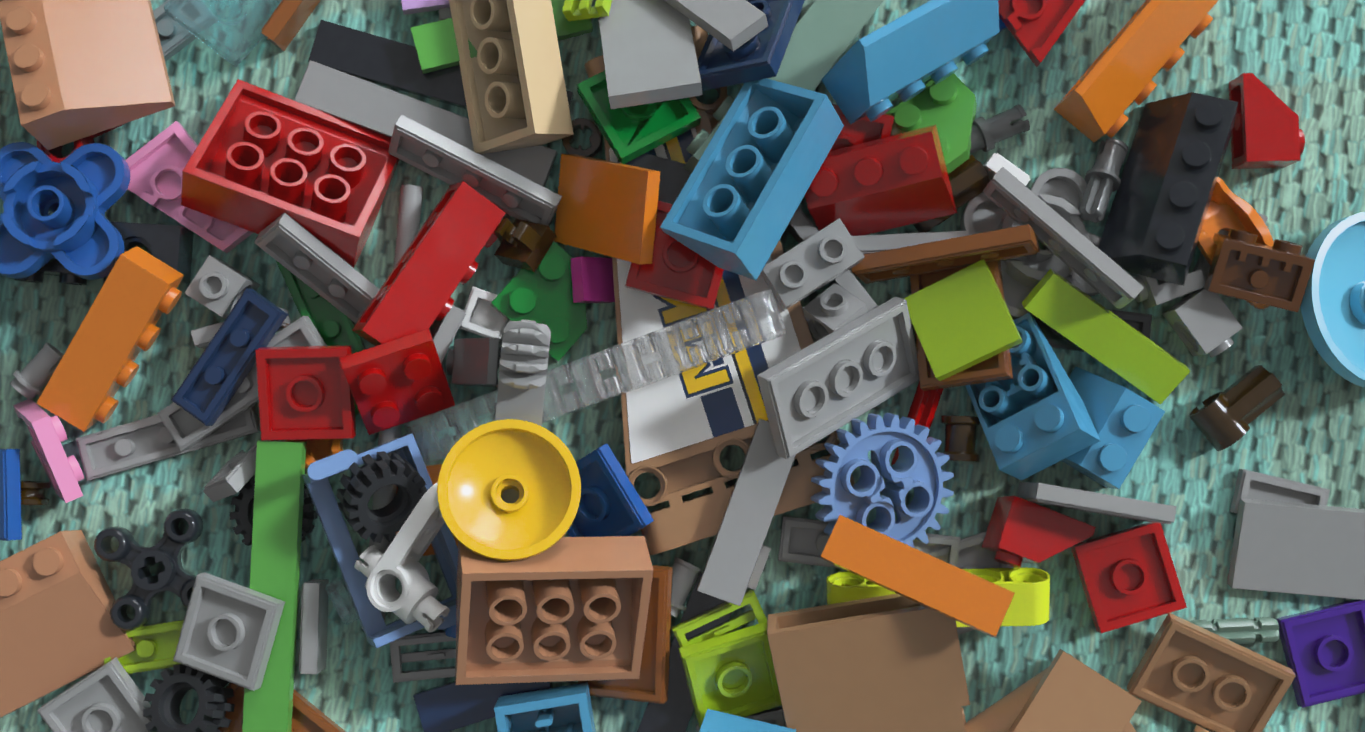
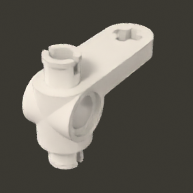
(401, 561)

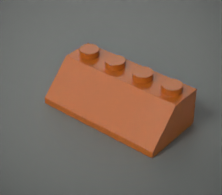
(1129, 64)

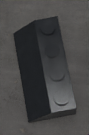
(1168, 185)

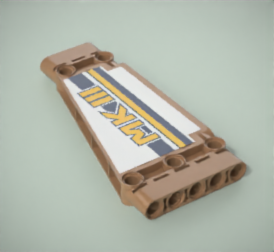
(689, 418)

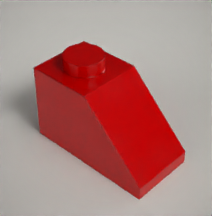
(1264, 127)
(1030, 532)

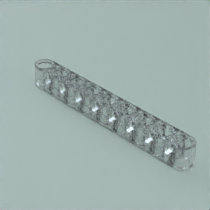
(618, 369)

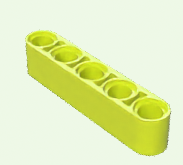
(1028, 607)

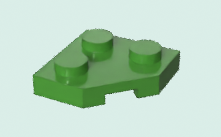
(950, 108)

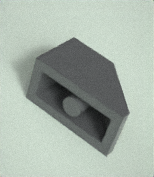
(475, 362)

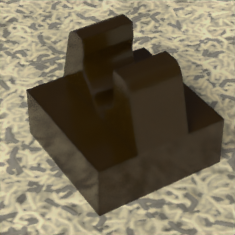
(523, 243)

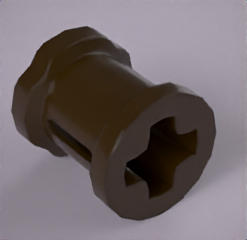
(960, 437)

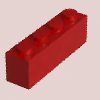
(432, 266)

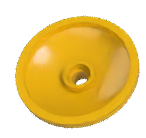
(502, 458)

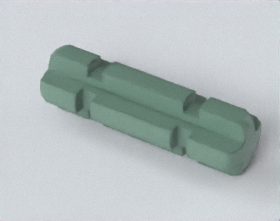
(1243, 629)

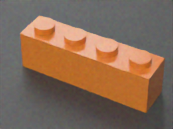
(111, 339)

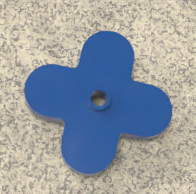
(60, 209)

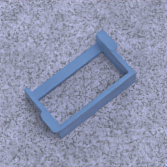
(345, 552)

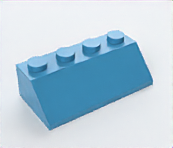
(910, 52)
(754, 175)

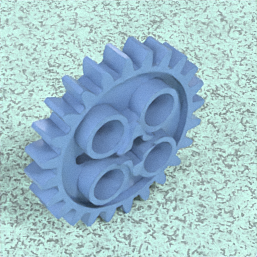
(915, 468)

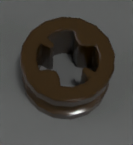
(595, 138)
(34, 492)

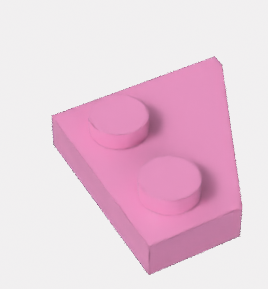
(47, 437)

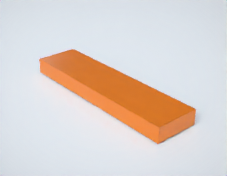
(917, 576)

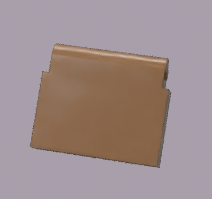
(869, 667)

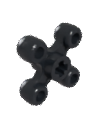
(140, 560)

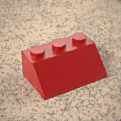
(883, 184)

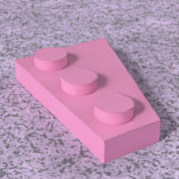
(158, 180)

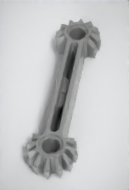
(522, 376)

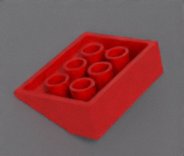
(289, 158)

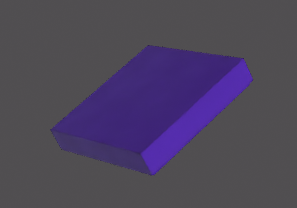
(1325, 651)

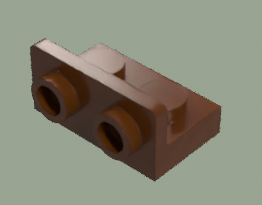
(1259, 271)

